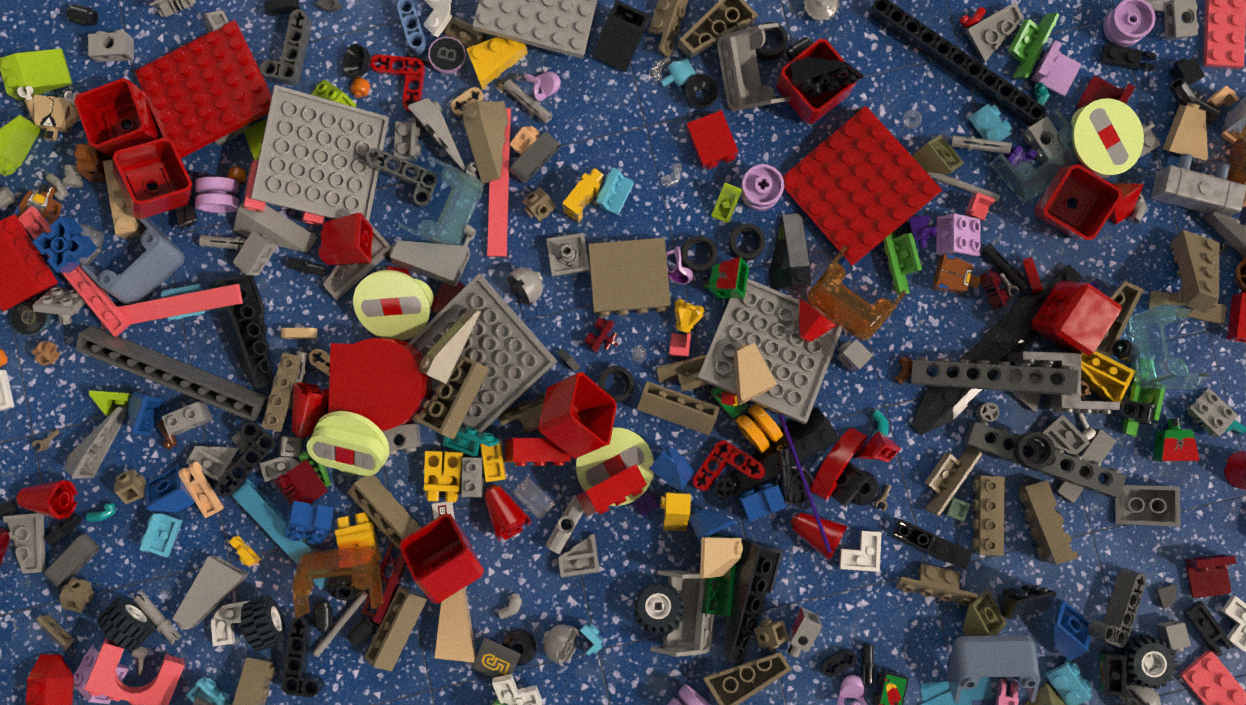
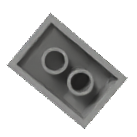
(1149, 506)

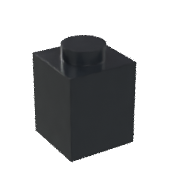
(1187, 69)

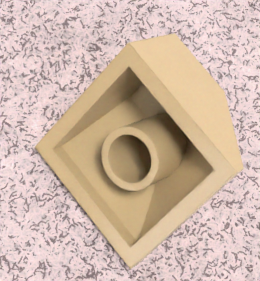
(719, 555)

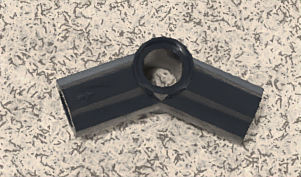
(1185, 95)

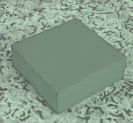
(957, 509)

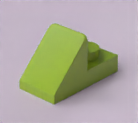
(726, 202)
(107, 400)

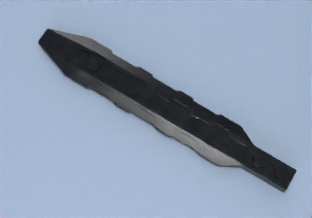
(1006, 337)

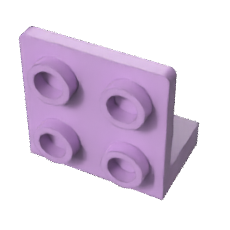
(1056, 70)
(958, 235)
(83, 672)

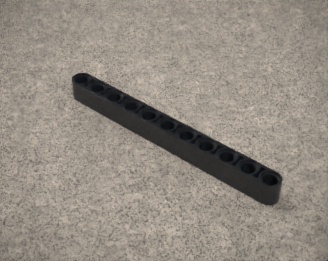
(960, 70)

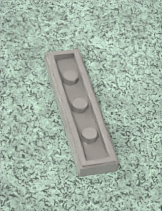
(1096, 451)

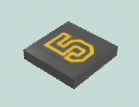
(495, 659)

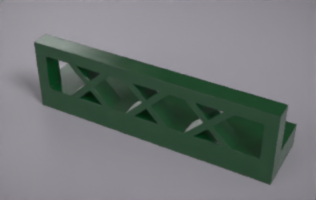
(721, 593)

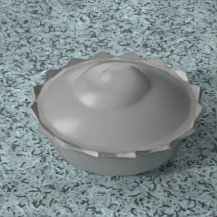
(821, 9)

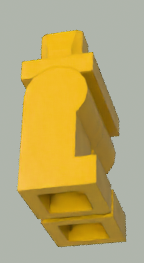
(582, 194)
(443, 473)
(356, 535)

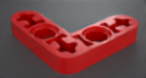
(411, 75)
(729, 458)

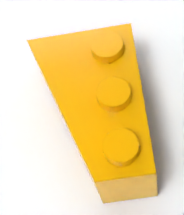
(494, 57)
(1107, 377)
(676, 510)

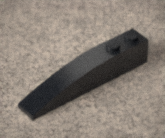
(246, 330)
(806, 439)
(753, 581)

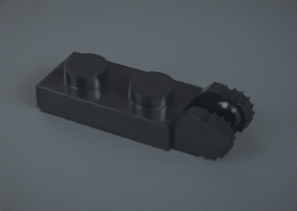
(1126, 58)
(1207, 627)

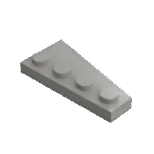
(347, 275)

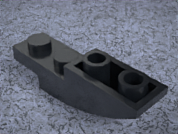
(932, 544)

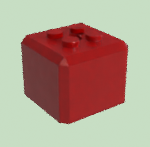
(808, 107)
(108, 109)
(152, 163)
(1093, 198)
(1076, 317)
(577, 415)
(441, 558)

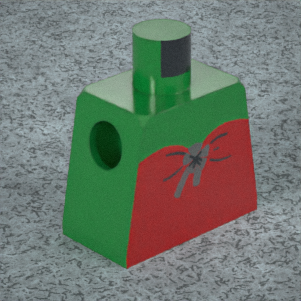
(728, 279)
(1175, 443)

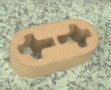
(466, 98)
(299, 333)
(320, 365)

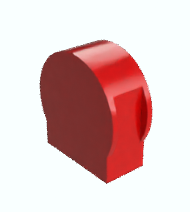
(378, 381)

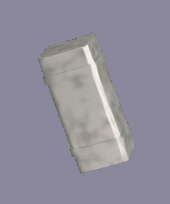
(1198, 190)

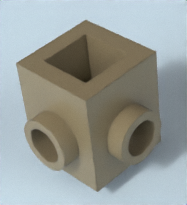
(538, 204)
(130, 486)
(76, 595)
(771, 633)

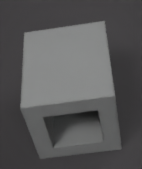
(1174, 634)

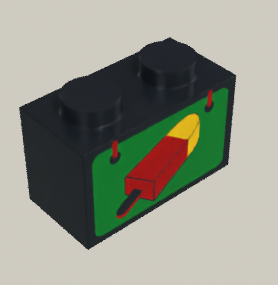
(728, 403)
(1112, 673)
(890, 688)

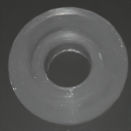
(916, 115)
(639, 353)

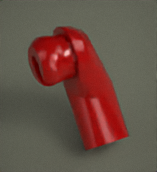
(976, 18)

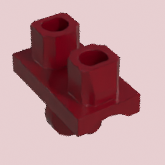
(596, 342)

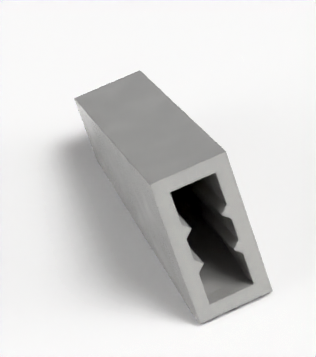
(432, 260)
(208, 590)

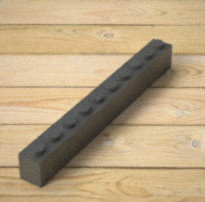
(172, 373)

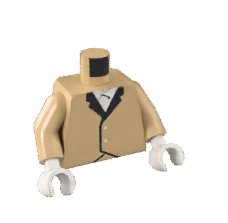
(50, 112)

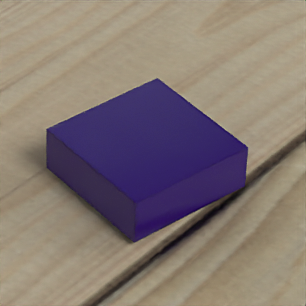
(646, 503)

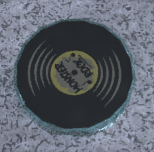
(28, 322)

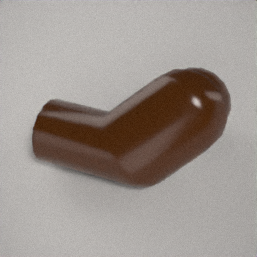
(906, 370)
(170, 439)

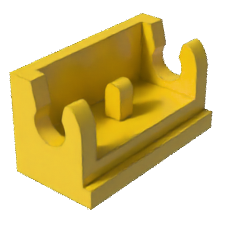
(493, 462)

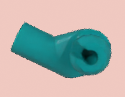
(1041, 93)
(883, 424)
(1237, 427)
(109, 510)

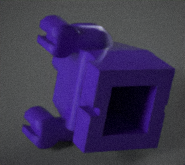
(1017, 155)
(921, 230)

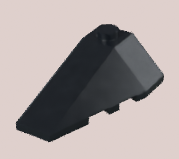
(790, 257)

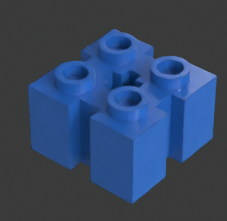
(65, 245)
(761, 502)
(308, 522)

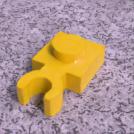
(246, 553)

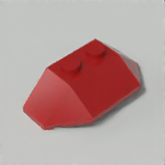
(50, 682)

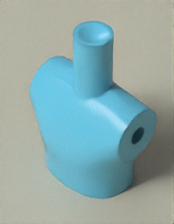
(679, 72)

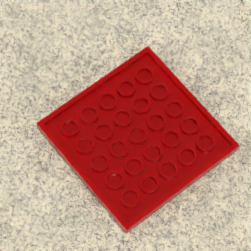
(205, 89)
(859, 185)

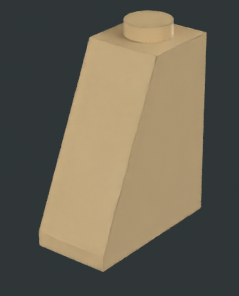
(1188, 132)
(751, 373)

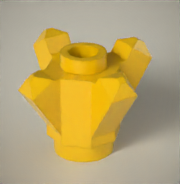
(687, 315)

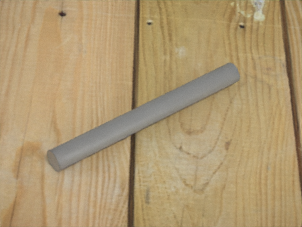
(963, 185)
(340, 623)

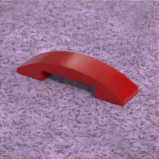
(836, 462)

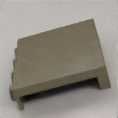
(629, 276)

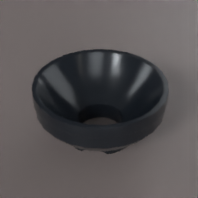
(353, 61)
(705, 83)
(870, 496)
(336, 583)
(526, 640)

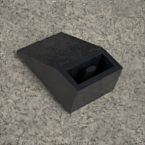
(621, 36)
(822, 75)
(1025, 600)

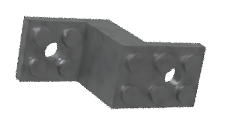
(1064, 403)

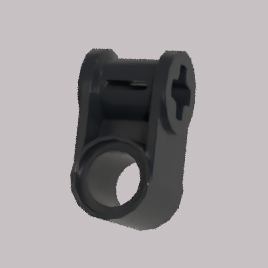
(1137, 412)

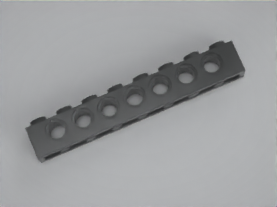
(1066, 387)
(1113, 480)

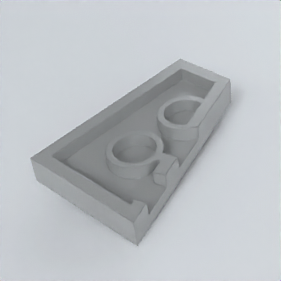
(992, 31)
(29, 540)

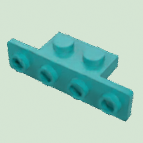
(469, 441)

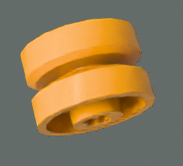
(760, 427)

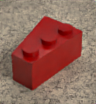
(534, 450)
(612, 491)

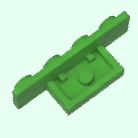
(1030, 42)
(902, 259)
(1144, 395)

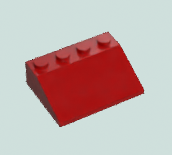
(21, 266)

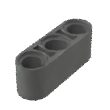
(535, 157)
(72, 560)

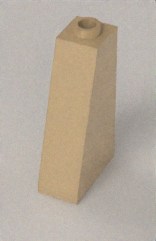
(455, 630)

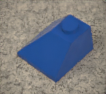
(143, 412)
(672, 468)
(167, 492)
(707, 522)
(1071, 632)

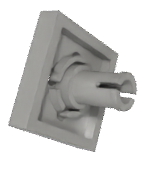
(559, 247)
(60, 302)

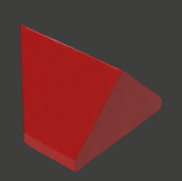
(1127, 203)
(812, 322)
(878, 448)

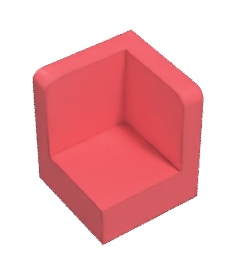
(979, 206)
(679, 345)

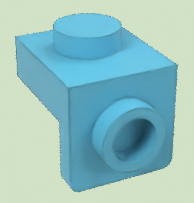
(591, 633)

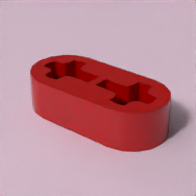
(1032, 274)

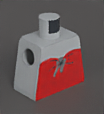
(806, 625)

